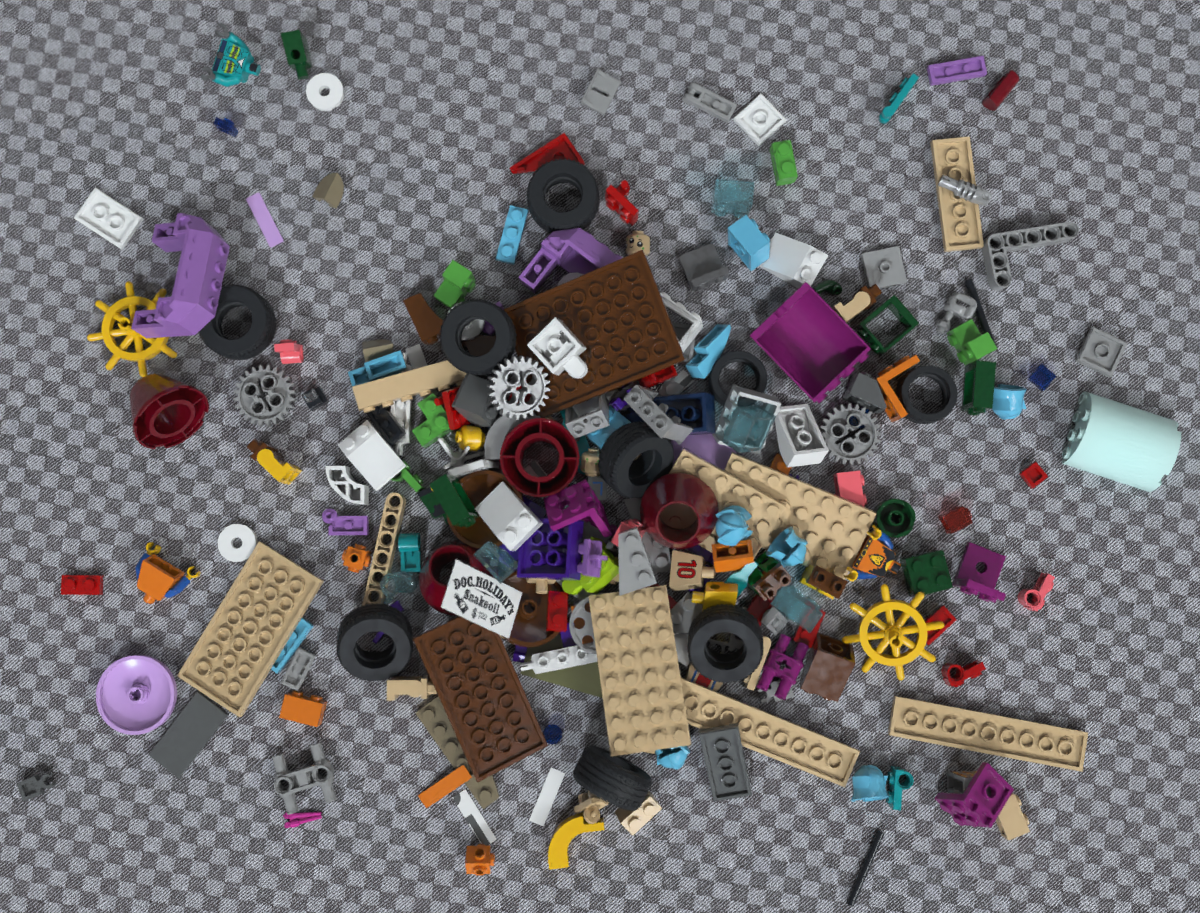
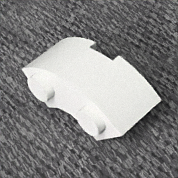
(345, 485)

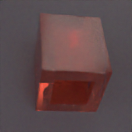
(956, 519)

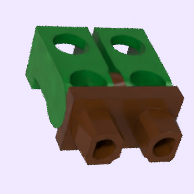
(769, 578)

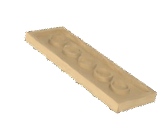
(958, 217)

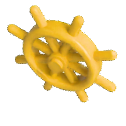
(108, 334)
(892, 632)

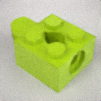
(608, 571)

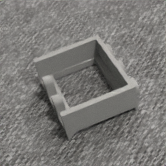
(772, 405)
(655, 415)

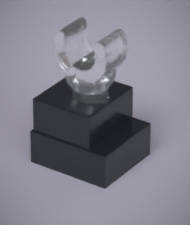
(315, 398)

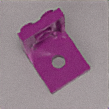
(581, 502)
(982, 583)
(974, 805)

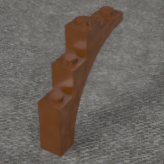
(429, 325)

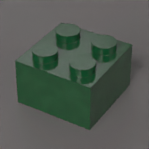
(926, 573)

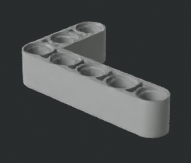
(1020, 243)

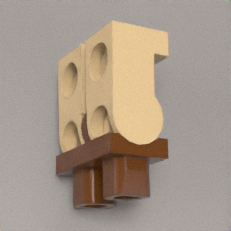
(859, 302)

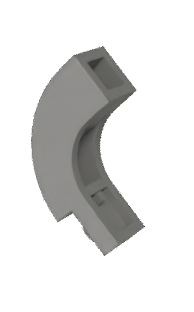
(498, 433)

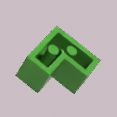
(456, 285)
(970, 342)
(435, 426)

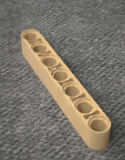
(381, 547)

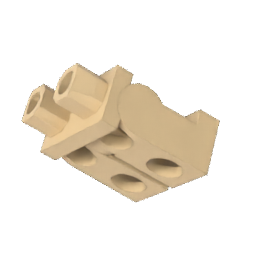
(409, 685)

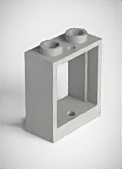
(595, 420)

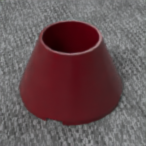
(165, 411)
(521, 439)
(683, 489)
(429, 574)

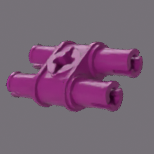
(787, 675)

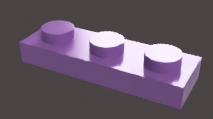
(956, 70)

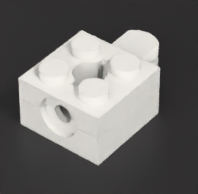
(559, 350)

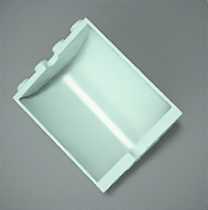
(1121, 442)

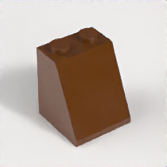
(827, 667)

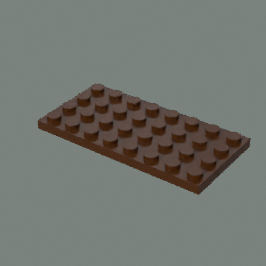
(480, 695)

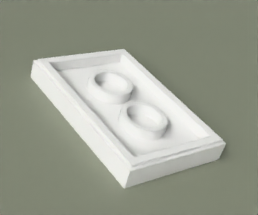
(108, 218)

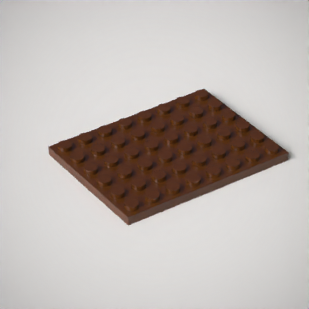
(617, 320)

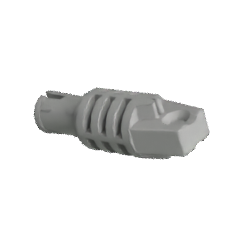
(966, 190)

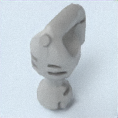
(955, 309)

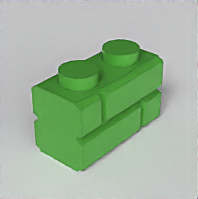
(783, 162)

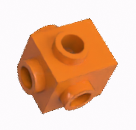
(363, 561)
(479, 859)

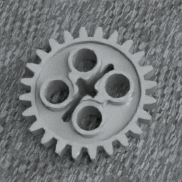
(501, 387)
(248, 402)
(841, 420)

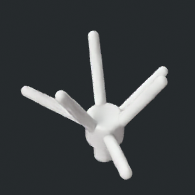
(457, 458)

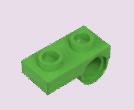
(414, 481)

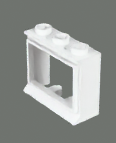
(692, 317)

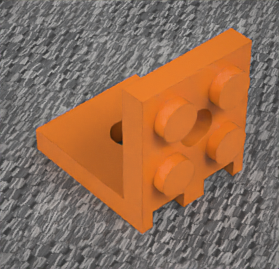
(894, 407)

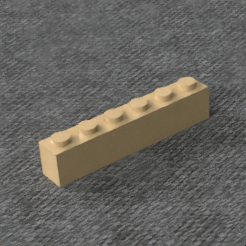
(407, 384)

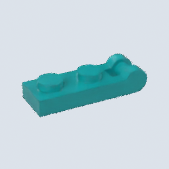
(897, 99)

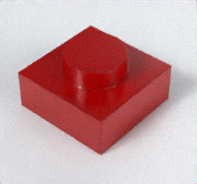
(1033, 475)

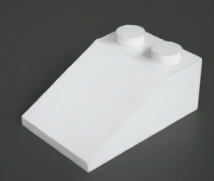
(793, 260)
(799, 436)
(371, 455)
(508, 517)

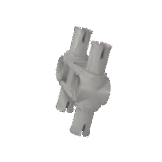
(304, 778)

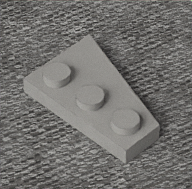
(634, 564)

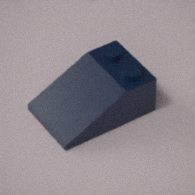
(693, 410)

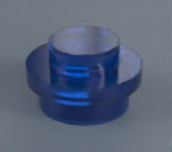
(552, 734)

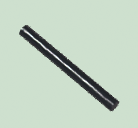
(979, 310)
(865, 868)

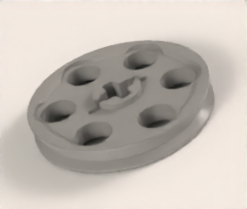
(578, 634)

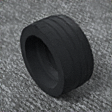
(737, 356)
(944, 381)

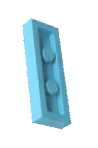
(512, 235)
(292, 645)

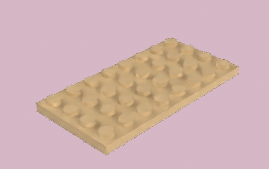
(826, 521)
(250, 629)
(639, 671)

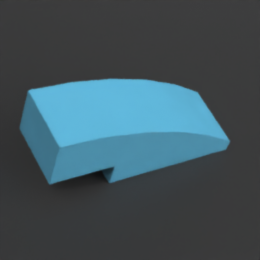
(708, 351)
(378, 368)

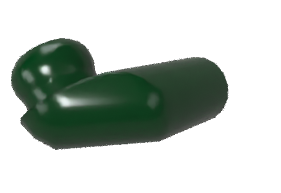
(828, 286)

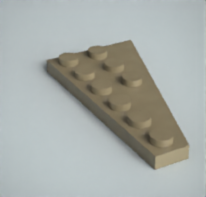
(439, 727)

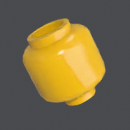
(471, 437)

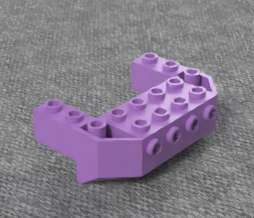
(572, 251)
(196, 281)

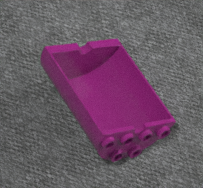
(811, 343)

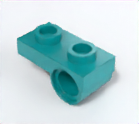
(410, 552)
(895, 789)

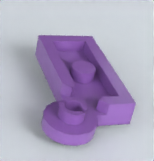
(345, 524)

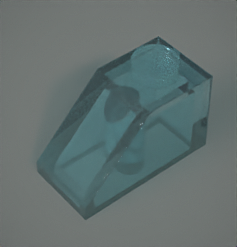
(496, 561)

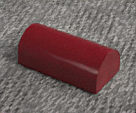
(1001, 90)

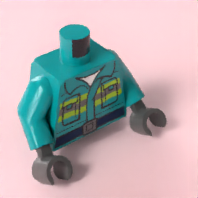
(232, 61)

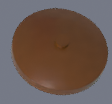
(478, 487)
(531, 615)

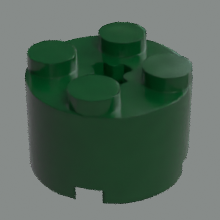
(904, 519)

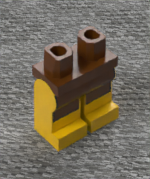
(273, 461)
(825, 581)

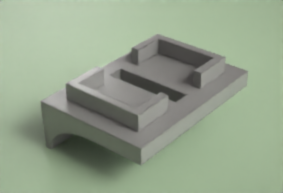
(604, 84)

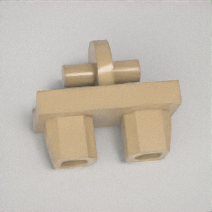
(590, 805)

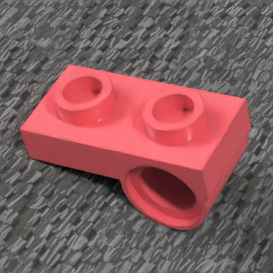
(289, 351)
(1043, 585)

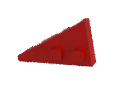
(556, 149)

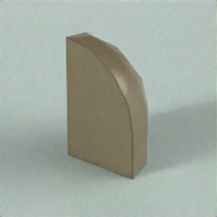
(330, 190)
(376, 348)

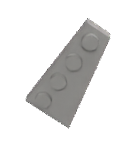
(658, 554)

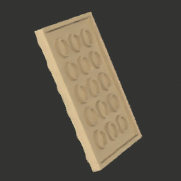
(728, 492)

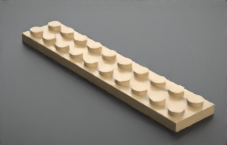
(988, 733)
(770, 734)

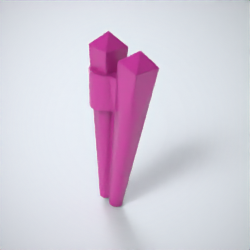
(300, 818)

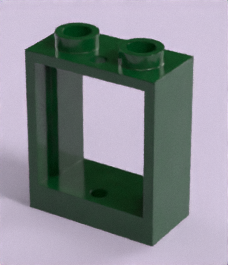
(901, 314)
(978, 387)
(454, 501)

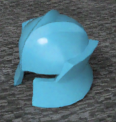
(1008, 401)
(732, 525)
(788, 548)
(672, 757)
(869, 784)

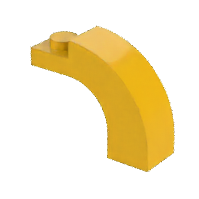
(564, 834)

